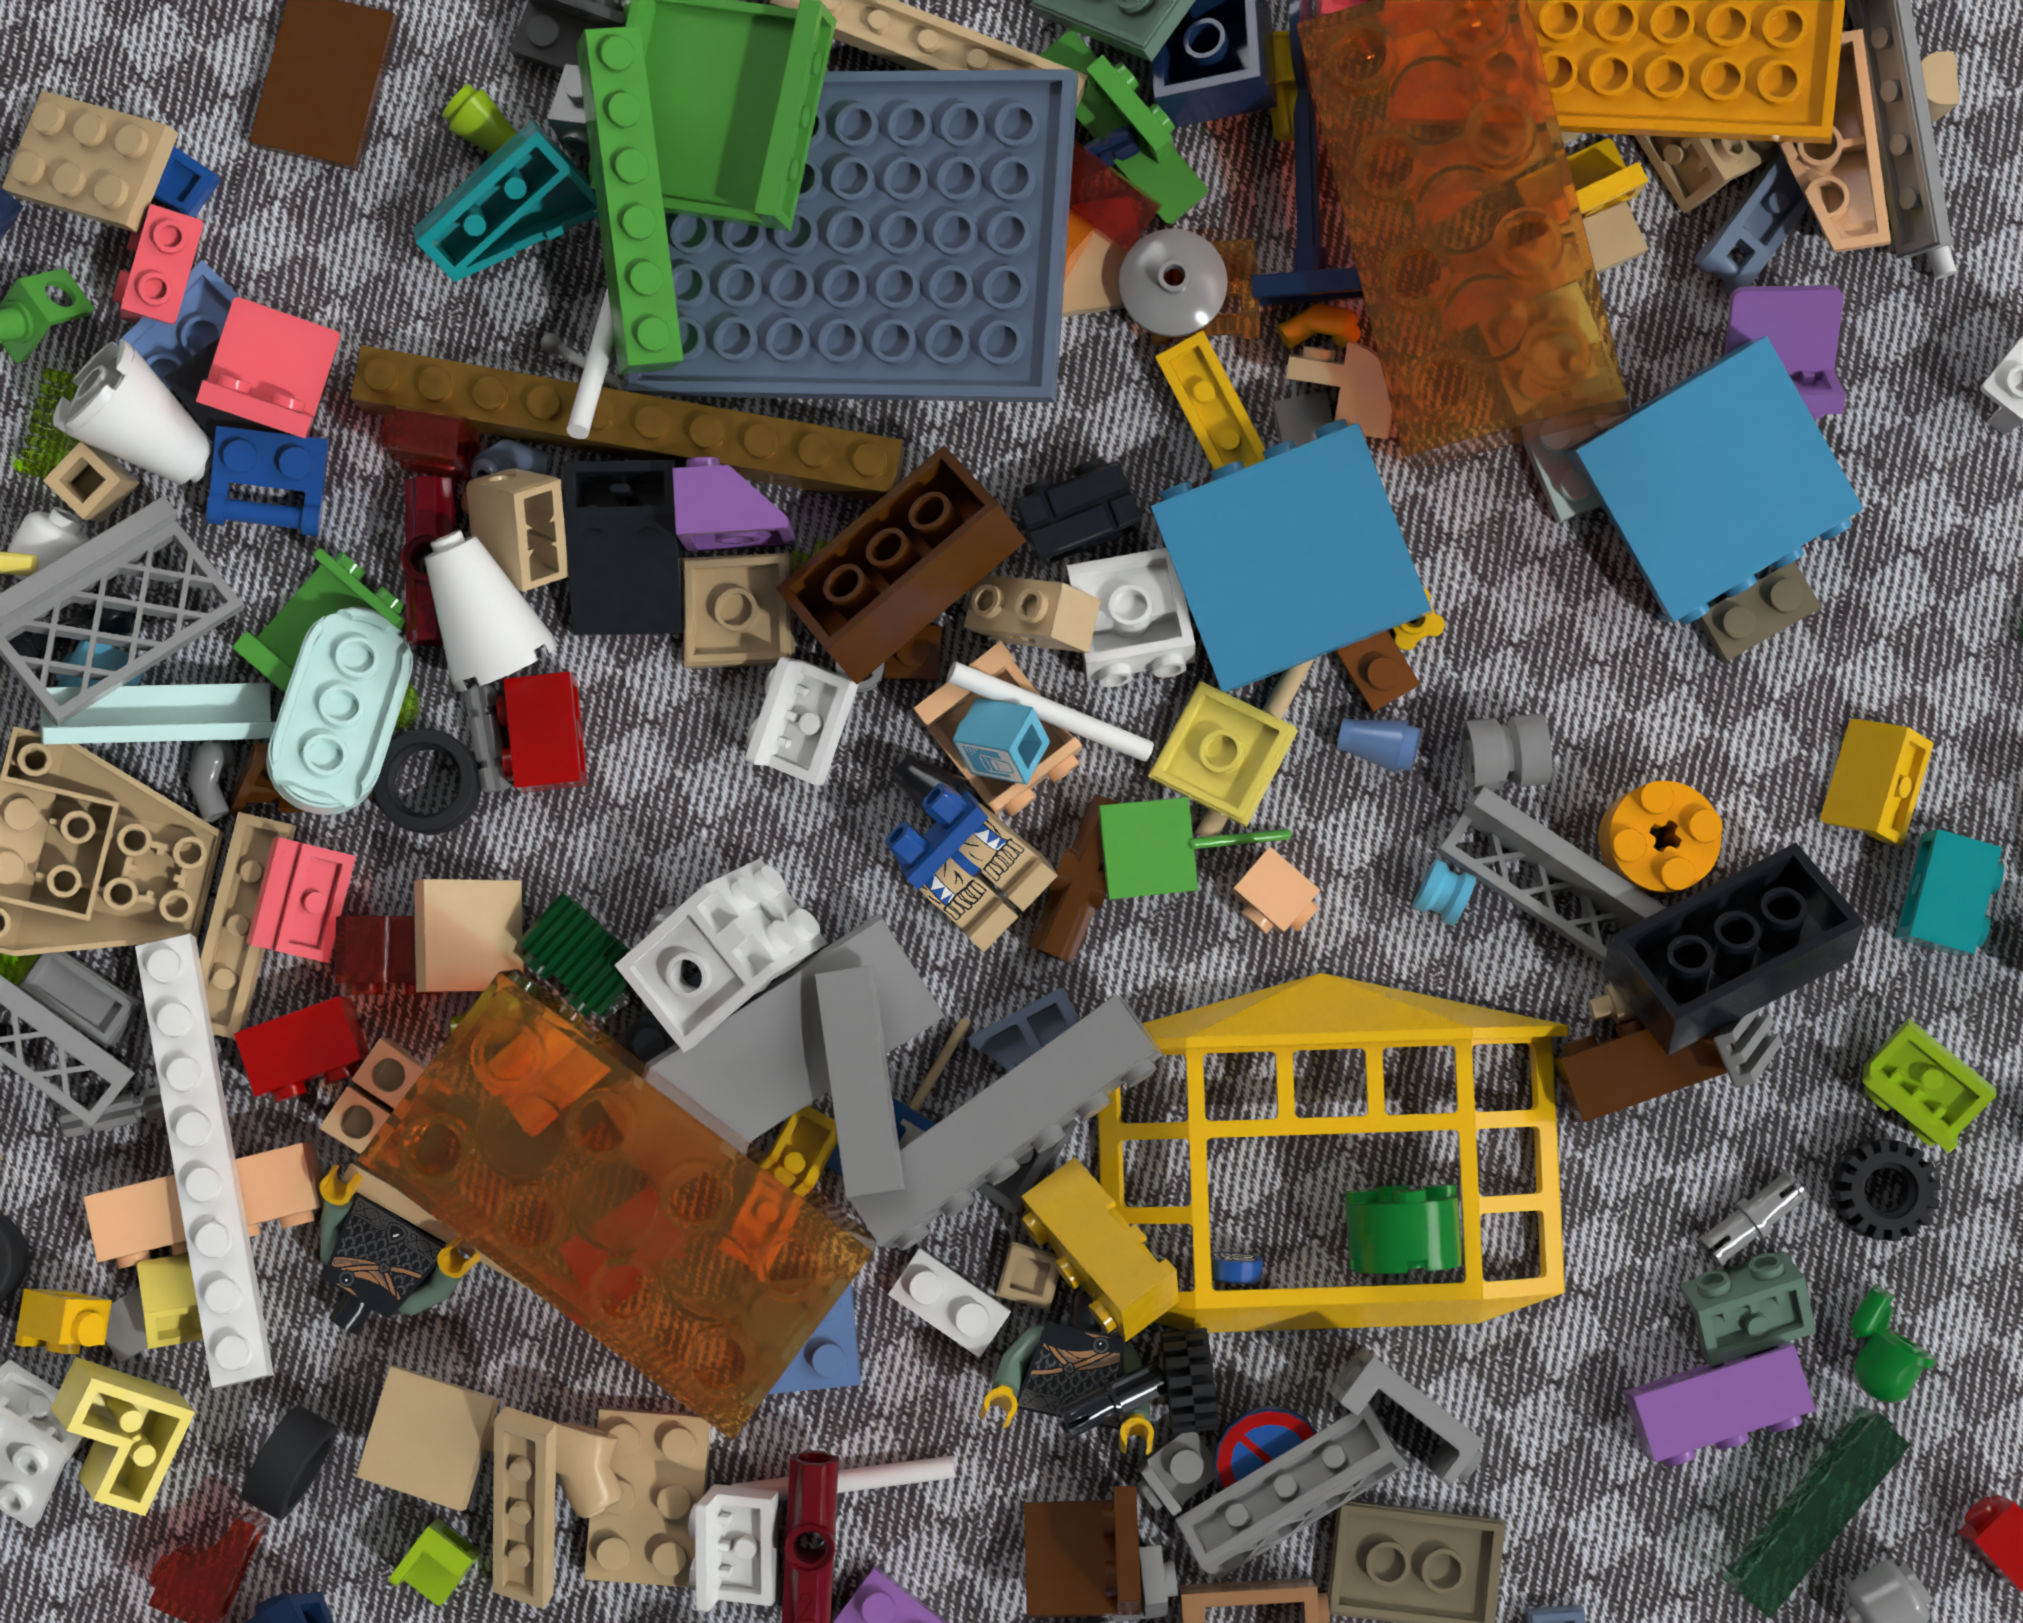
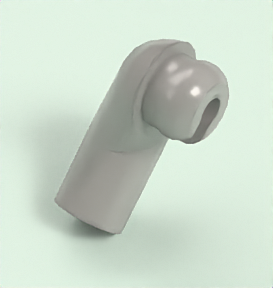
(204, 777)

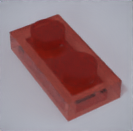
(1109, 199)

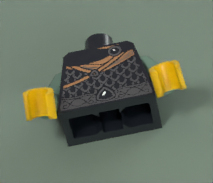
(381, 1257)
(1062, 1363)

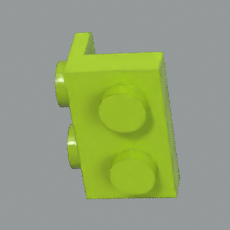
(1926, 1085)

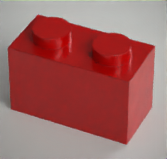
(543, 732)
(303, 1048)

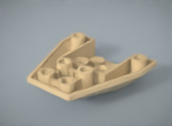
(94, 854)

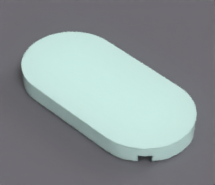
(339, 711)

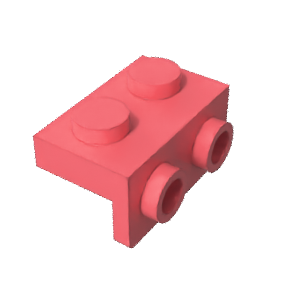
(160, 267)

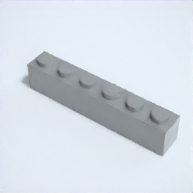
(1009, 1120)

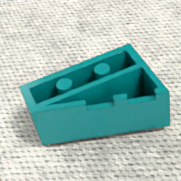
(506, 205)

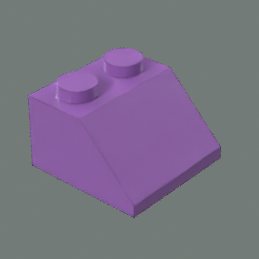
(724, 510)

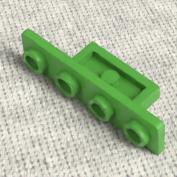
(1113, 103)

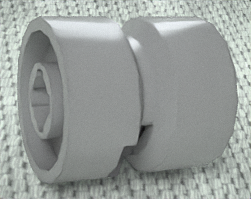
(1507, 752)

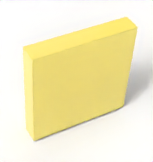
(1223, 753)

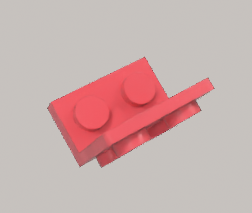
(270, 367)

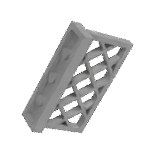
(92, 566)

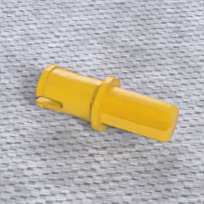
(1286, 88)

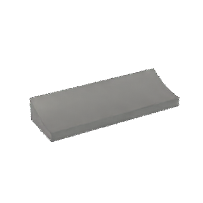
(772, 1048)

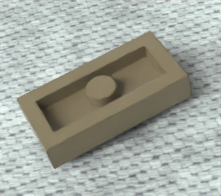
(1758, 612)

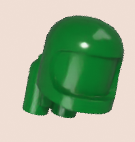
(1887, 1361)

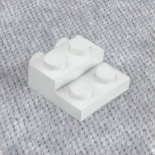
(1139, 618)

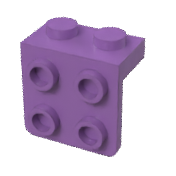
(1803, 331)

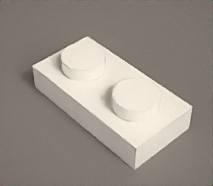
(949, 1302)

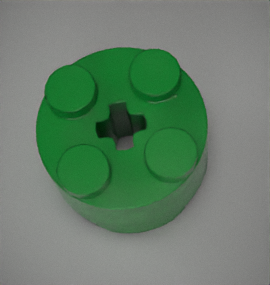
(1403, 1228)

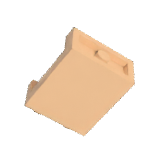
(950, 704)

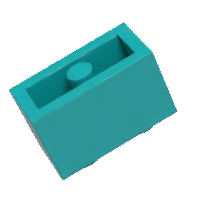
(1950, 893)

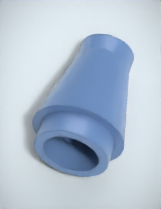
(1381, 742)

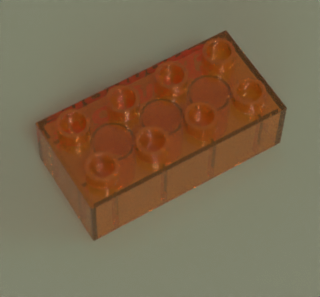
(1463, 223)
(619, 1200)

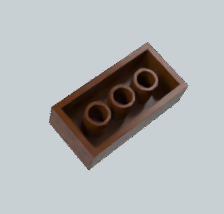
(901, 564)

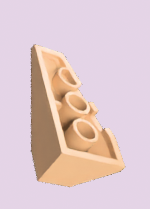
(1845, 177)

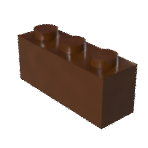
(1629, 1070)

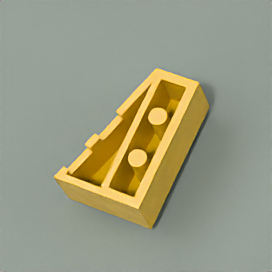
(1099, 1250)

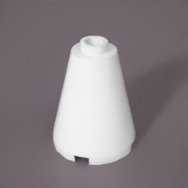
(134, 416)
(481, 613)

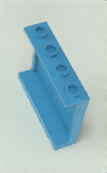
(1717, 480)
(1290, 556)

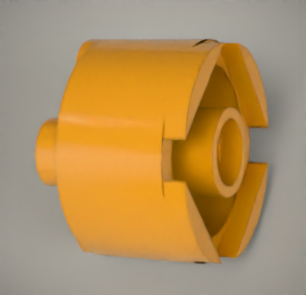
(1689, 828)

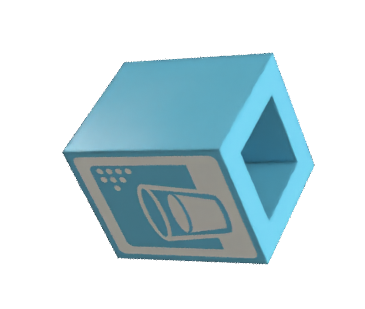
(1001, 740)

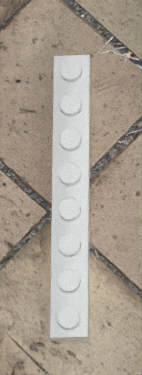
(204, 1162)

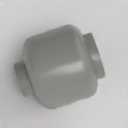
(1888, 1596)

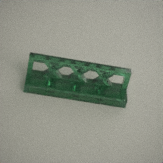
(1816, 1511)

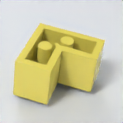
(133, 1428)

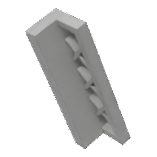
(1550, 858)
(67, 1040)
(1290, 1492)

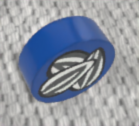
(1236, 1267)

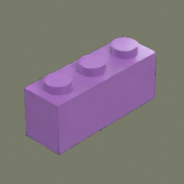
(1719, 1404)

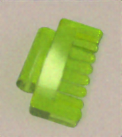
(59, 443)

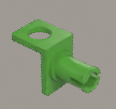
(29, 312)

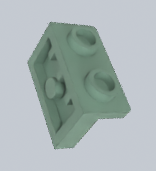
(1749, 1307)

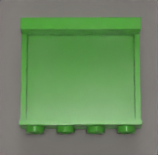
(733, 103)

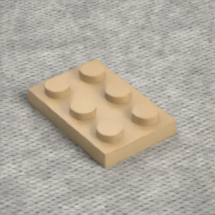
(90, 161)
(662, 1475)

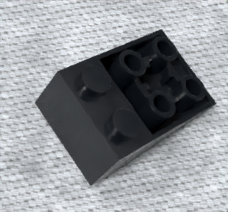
(623, 548)

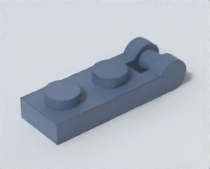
(1755, 226)

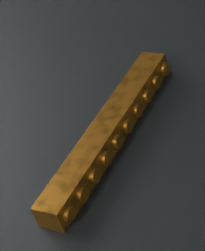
(632, 424)

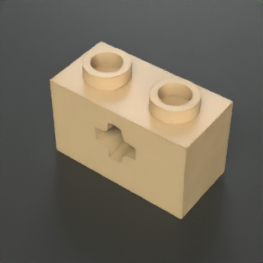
(1032, 613)

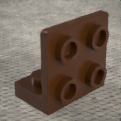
(1083, 1557)

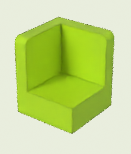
(436, 1562)

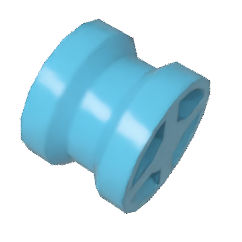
(1444, 892)

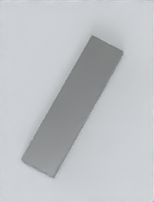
(859, 1081)

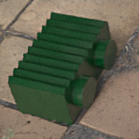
(579, 954)

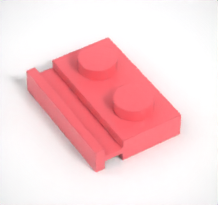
(300, 899)

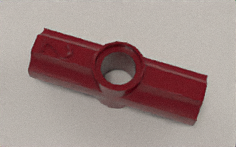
(427, 518)
(813, 1509)

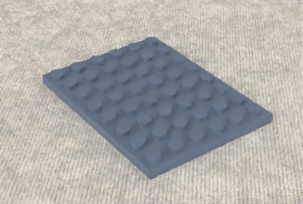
(912, 257)

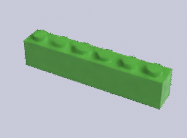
(629, 199)

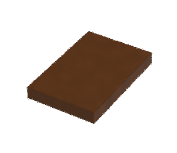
(324, 81)

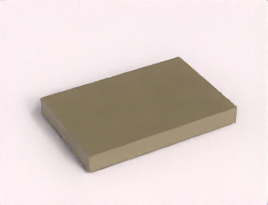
(1414, 1564)

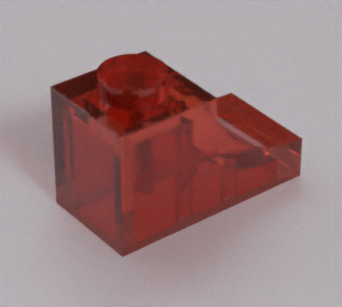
(204, 1581)

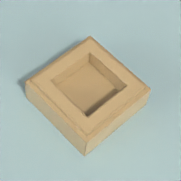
(1029, 1275)

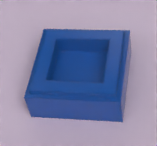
(185, 184)

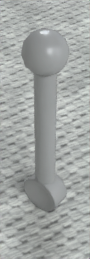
(552, 344)

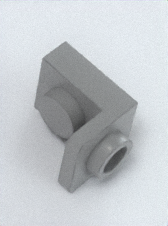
(1176, 1471)

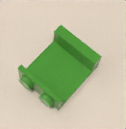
(329, 589)

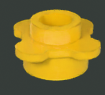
(1409, 634)

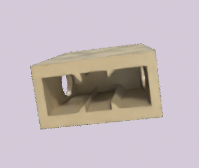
(520, 524)

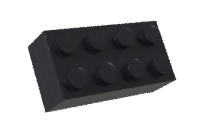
(1732, 948)

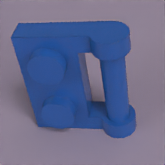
(271, 462)

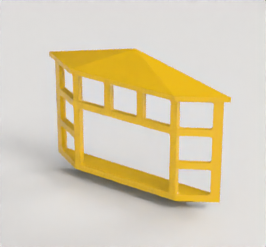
(1350, 1014)

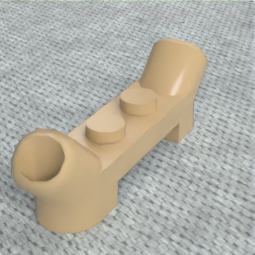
(583, 1467)

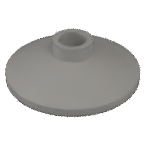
(1168, 308)

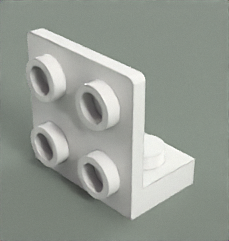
(31, 1444)

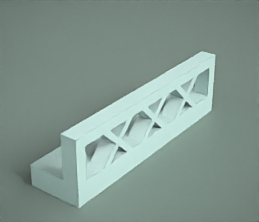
(165, 714)

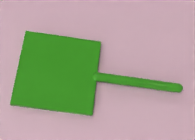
(1152, 847)

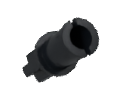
(1111, 1400)

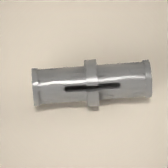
(1753, 1218)

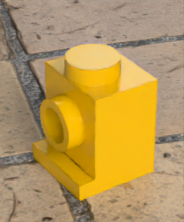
(62, 1320)

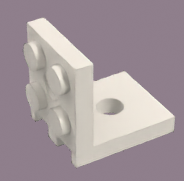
(739, 936)

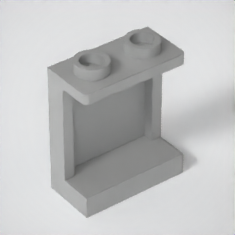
(1366, 1374)

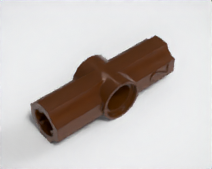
(1075, 891)

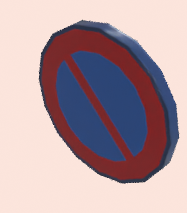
(1256, 1440)

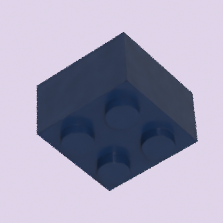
(1217, 62)

